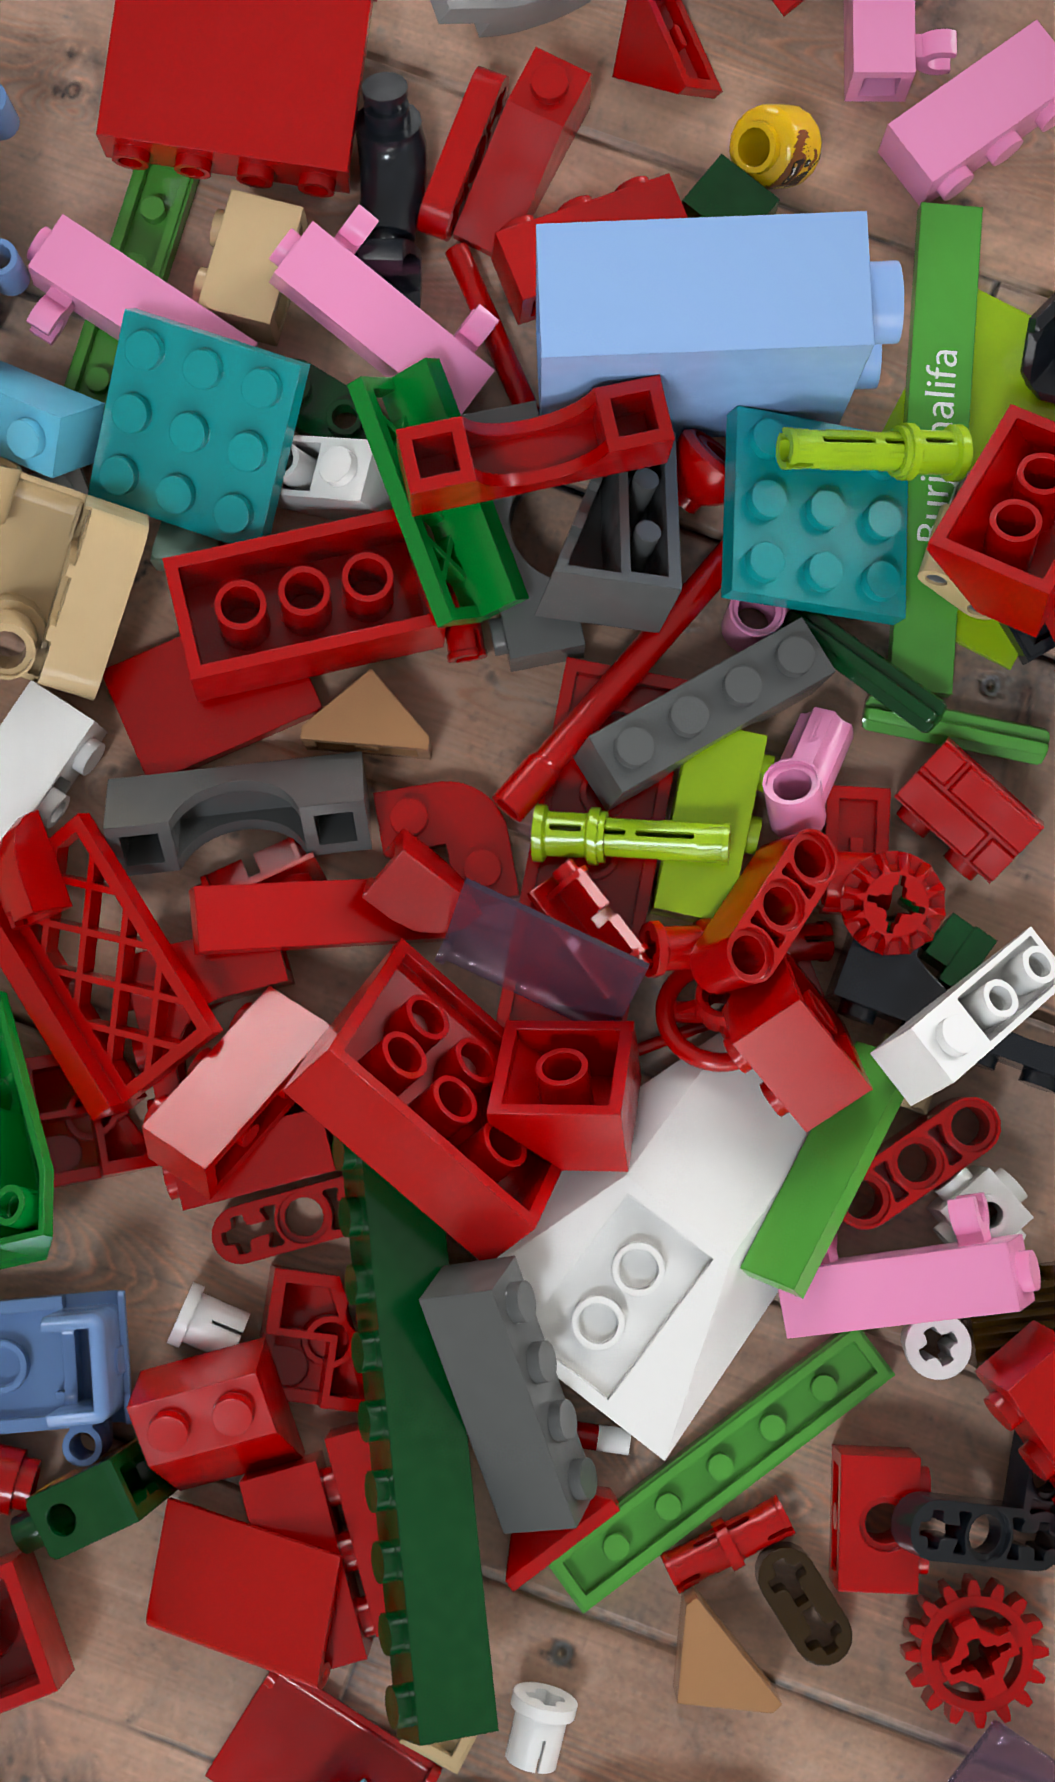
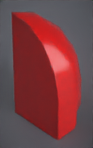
(30, 874)
(415, 886)

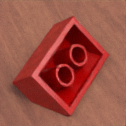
(1002, 525)

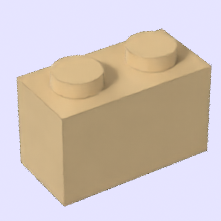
(240, 268)

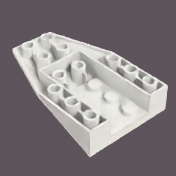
(645, 1263)

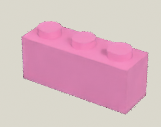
(974, 117)

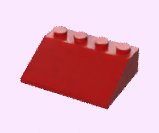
(409, 1093)

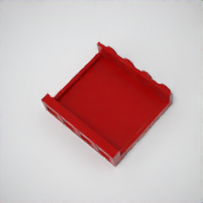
(236, 89)

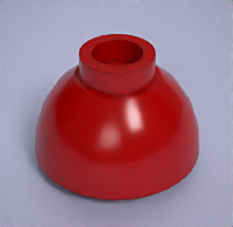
(699, 470)

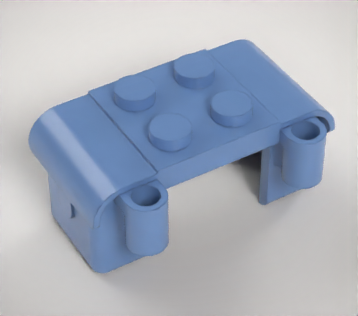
(66, 1368)

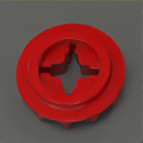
(878, 876)

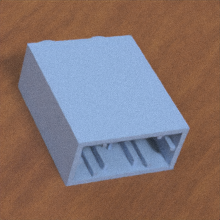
(720, 307)

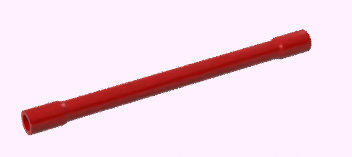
(542, 768)

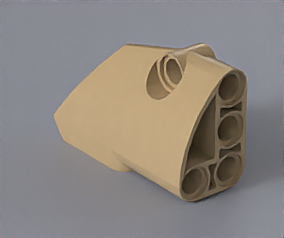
(63, 579)

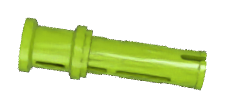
(901, 451)
(598, 836)

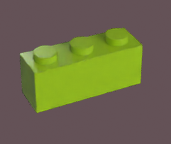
(714, 789)

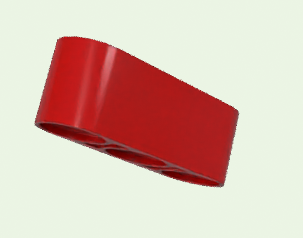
(764, 912)
(943, 1153)

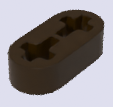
(790, 1610)

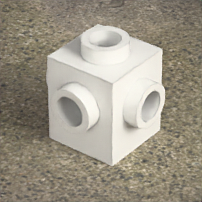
(1000, 1191)

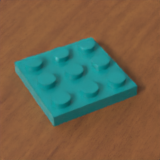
(197, 428)
(810, 534)

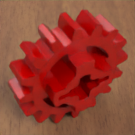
(999, 1642)

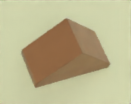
(366, 720)
(714, 1666)

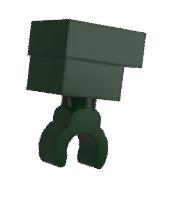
(955, 947)

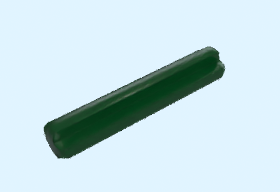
(873, 672)

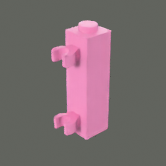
(886, 52)
(100, 283)
(370, 313)
(919, 1283)

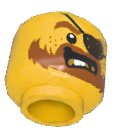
(776, 145)

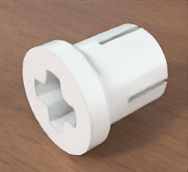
(207, 1322)
(954, 1348)
(538, 1726)

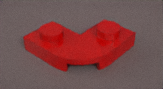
(454, 818)

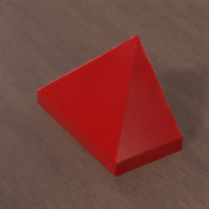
(663, 50)
(536, 1550)

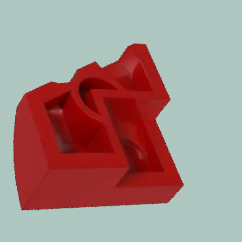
(77, 1145)
(311, 1338)

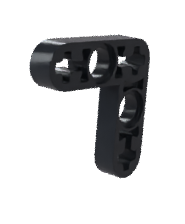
(1022, 1509)

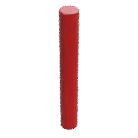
(497, 342)

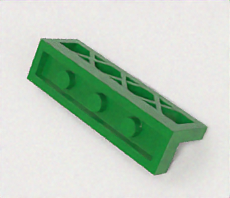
(469, 539)

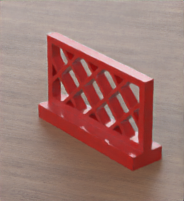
(60, 994)

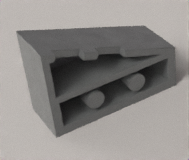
(621, 553)

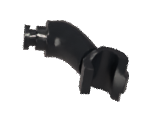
(392, 181)

